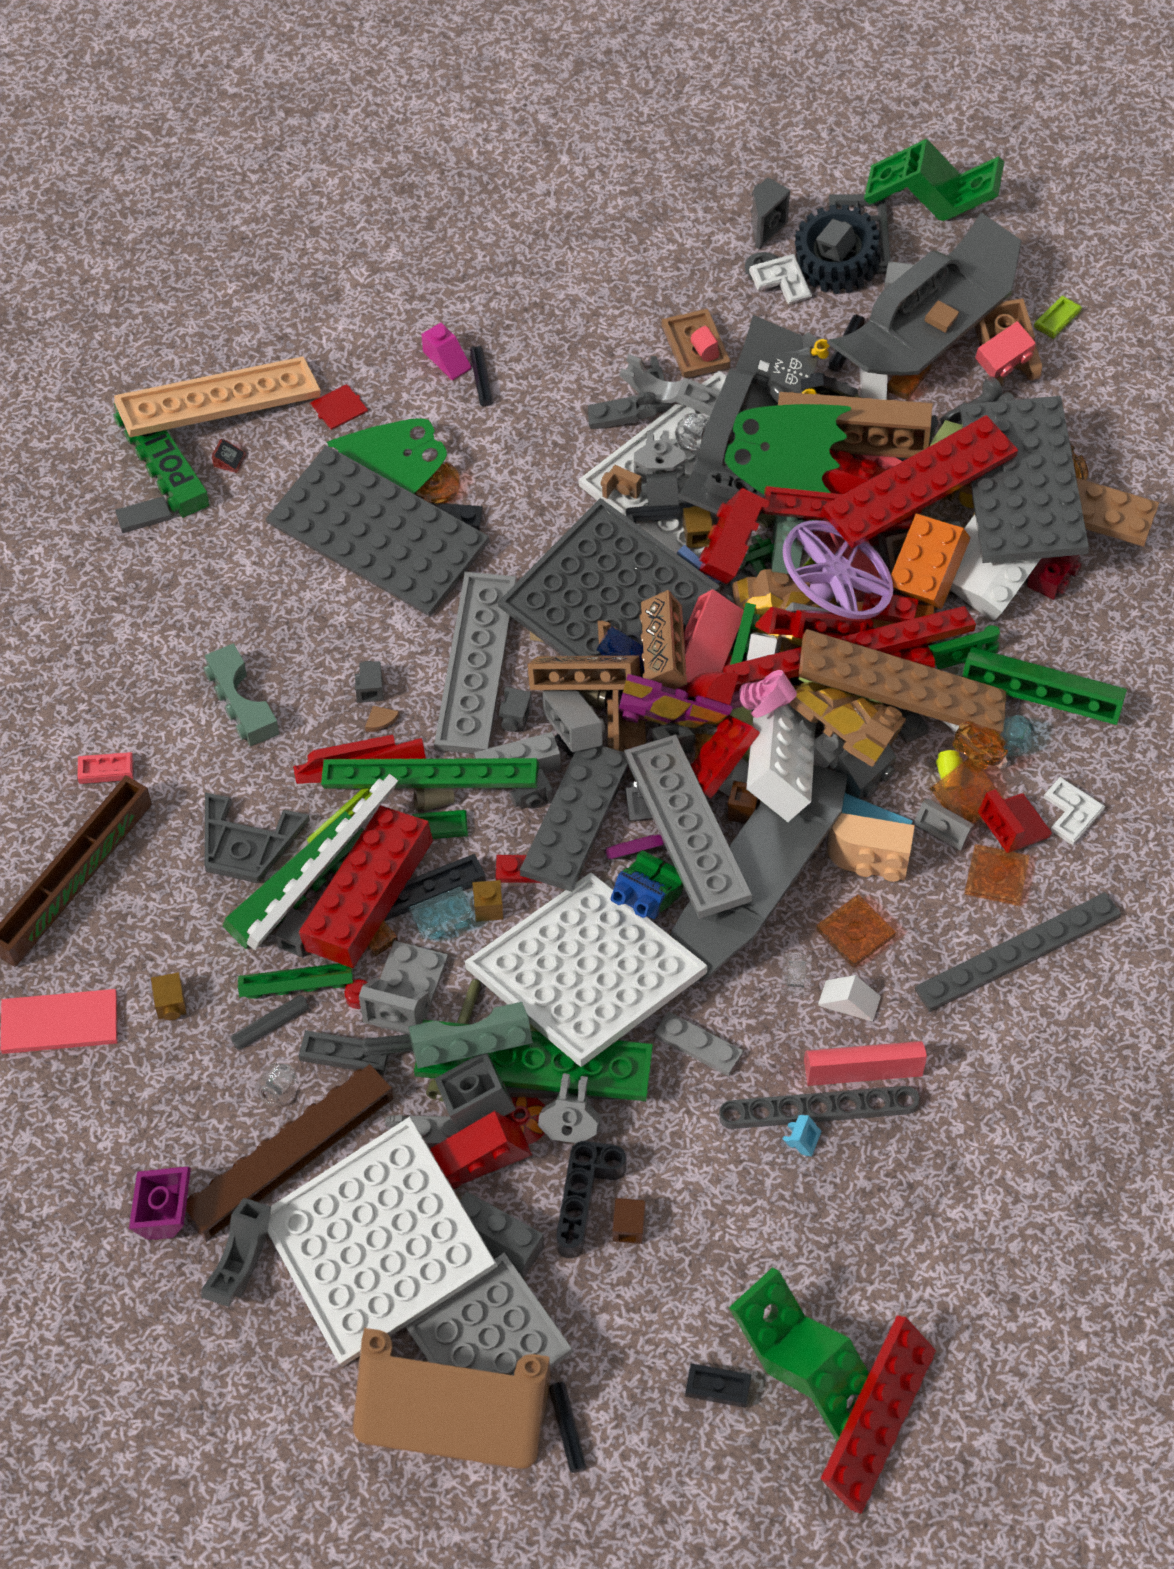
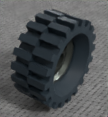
(857, 264)

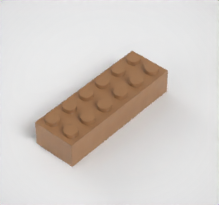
(875, 425)

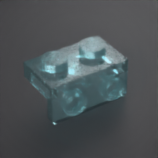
(441, 913)

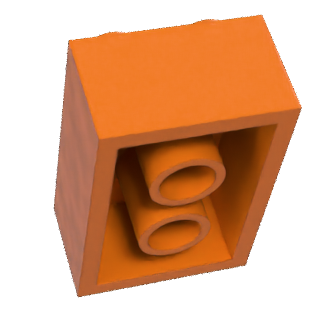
(929, 560)

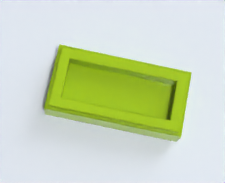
(1057, 317)

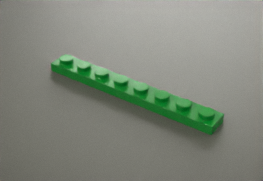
(432, 773)

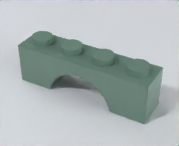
(781, 529)
(253, 718)
(441, 1043)

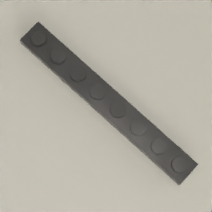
(1017, 951)

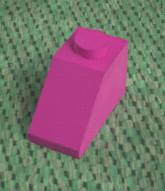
(445, 351)

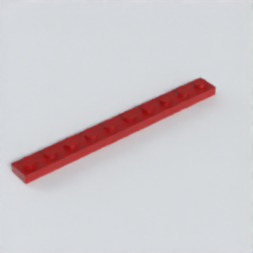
(882, 639)

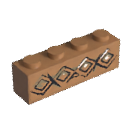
(663, 640)
(581, 672)

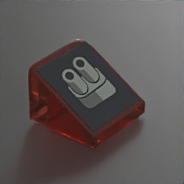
(227, 456)

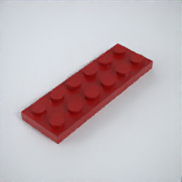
(878, 1414)

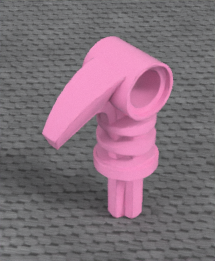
(764, 695)

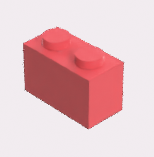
(1005, 351)

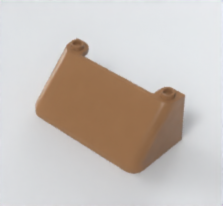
(450, 1407)

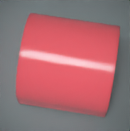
(705, 344)

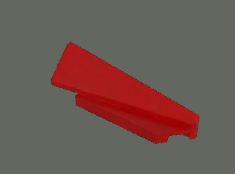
(786, 622)
(374, 748)

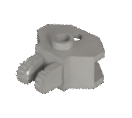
(659, 457)
(570, 1111)

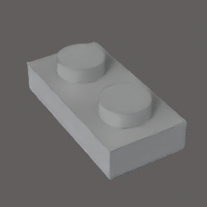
(943, 824)

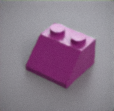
(159, 1202)

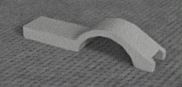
(684, 391)

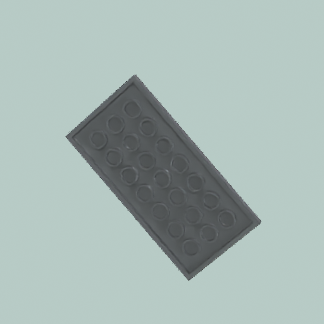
(1033, 500)
(378, 530)

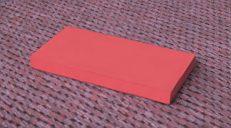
(58, 1021)

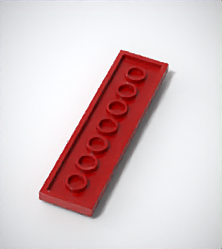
(919, 481)

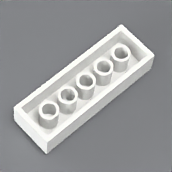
(782, 761)

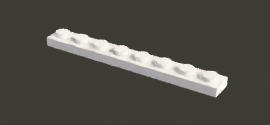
(313, 868)

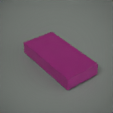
(633, 846)

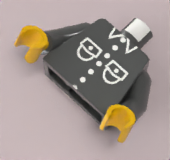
(790, 368)

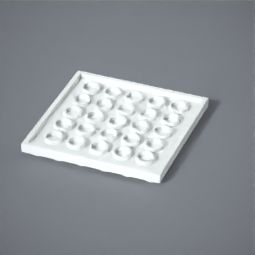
(586, 969)
(377, 1240)

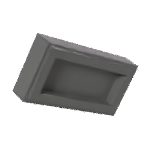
(143, 514)

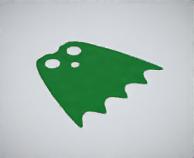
(798, 446)
(383, 448)

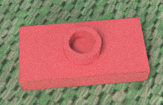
(105, 767)

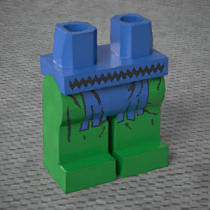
(647, 886)

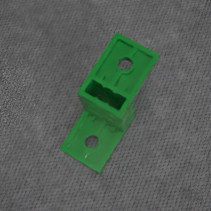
(934, 180)
(801, 1349)

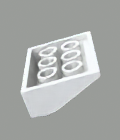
(988, 585)

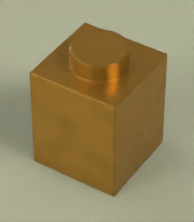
(696, 526)
(488, 900)
(168, 996)

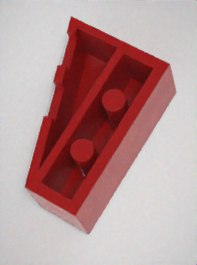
(731, 535)
(481, 1149)

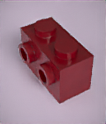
(1052, 575)

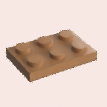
(679, 332)

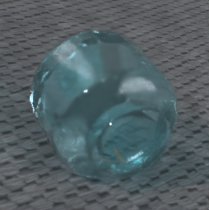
(1018, 735)

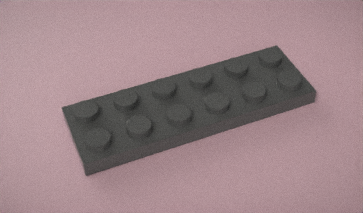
(575, 817)

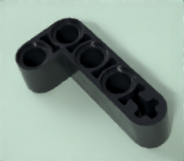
(581, 1199)

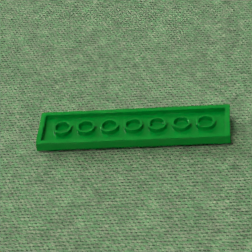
(616, 1072)

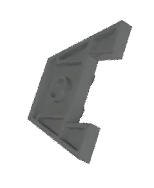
(241, 849)

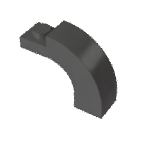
(241, 1254)

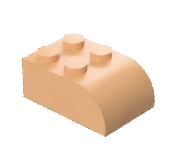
(871, 846)

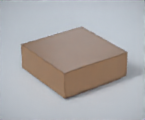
(941, 316)

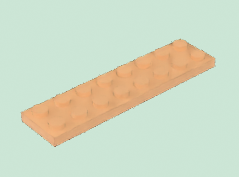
(216, 396)

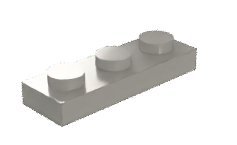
(698, 1043)

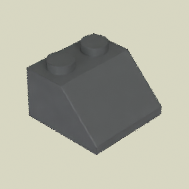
(769, 210)
(862, 777)
(474, 1091)

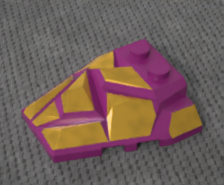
(653, 702)

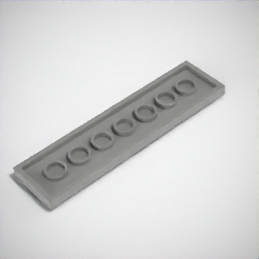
(474, 665)
(688, 827)

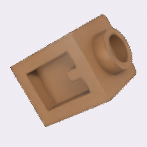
(621, 480)

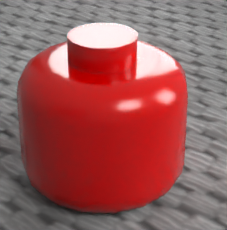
(352, 993)

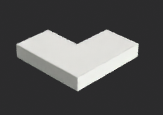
(782, 272)
(1078, 808)

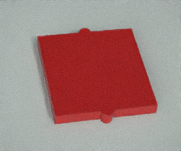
(339, 406)

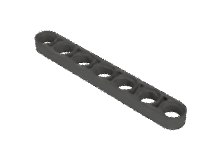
(830, 1099)

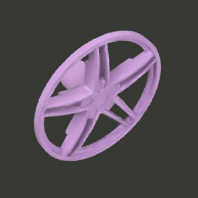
(834, 573)

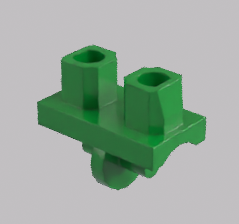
(758, 553)

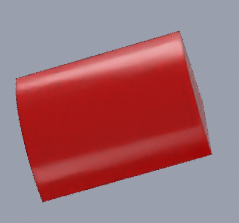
(714, 686)

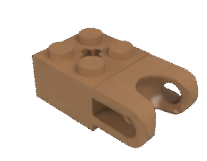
(999, 320)

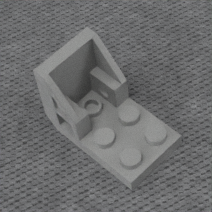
(404, 989)

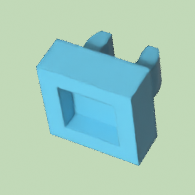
(804, 1135)

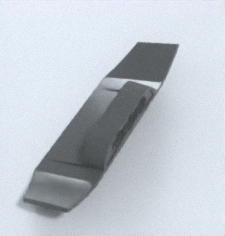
(968, 279)
(740, 392)
(770, 859)

